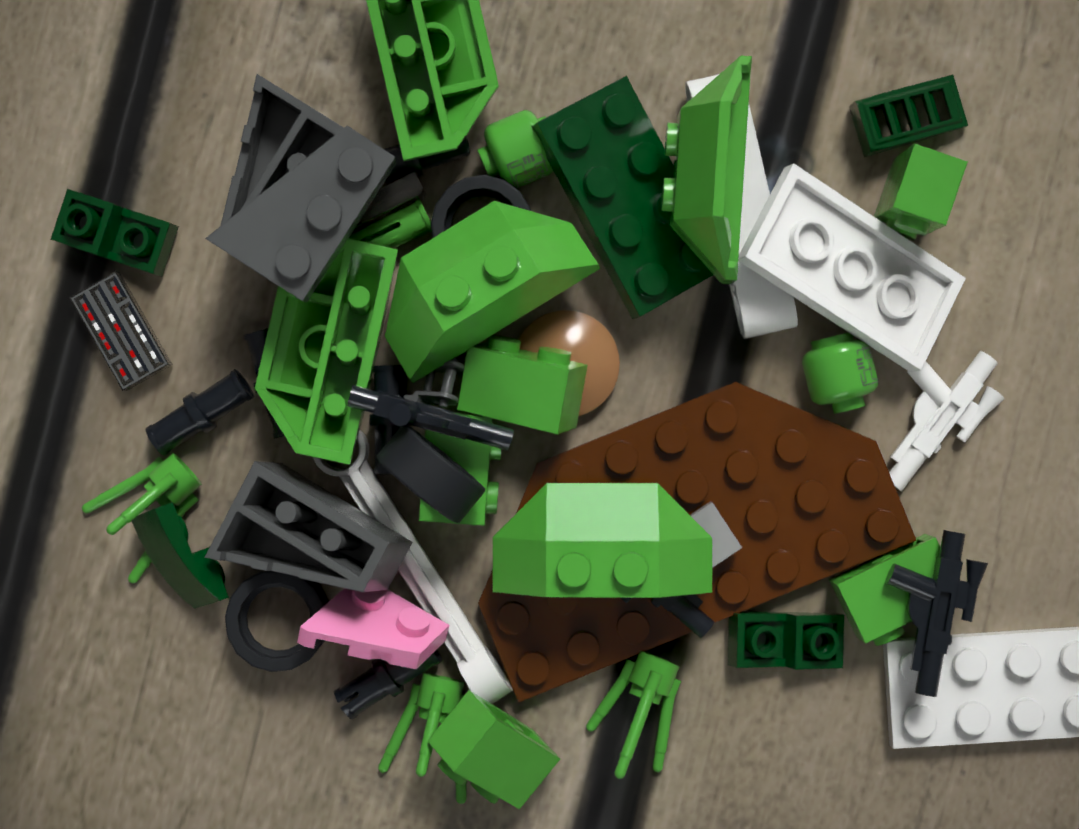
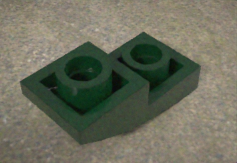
(114, 232)
(190, 574)
(786, 640)

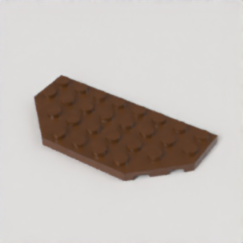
(784, 481)

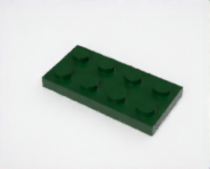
(614, 180)

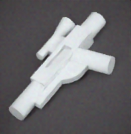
(939, 410)

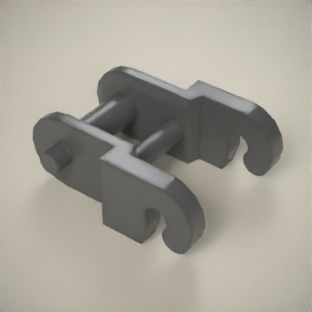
(445, 396)

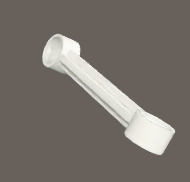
(472, 657)

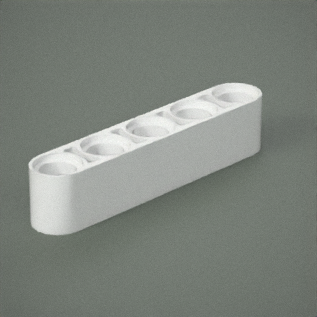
(757, 302)

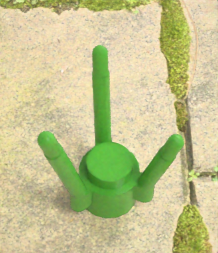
(169, 483)
(651, 680)
(437, 698)

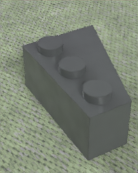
(274, 141)
(308, 214)
(306, 532)

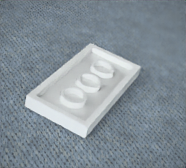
(851, 268)
(988, 689)

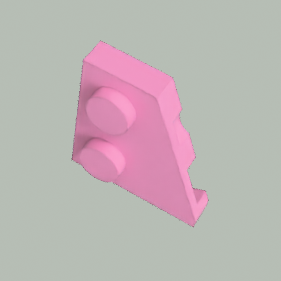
(376, 627)

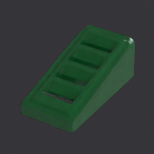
(868, 128)

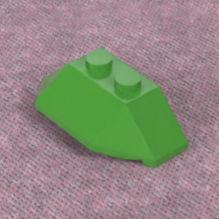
(433, 70)
(710, 169)
(479, 282)
(326, 348)
(602, 544)

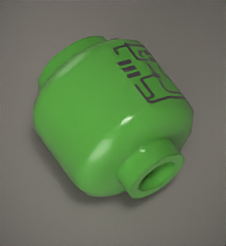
(515, 150)
(840, 372)

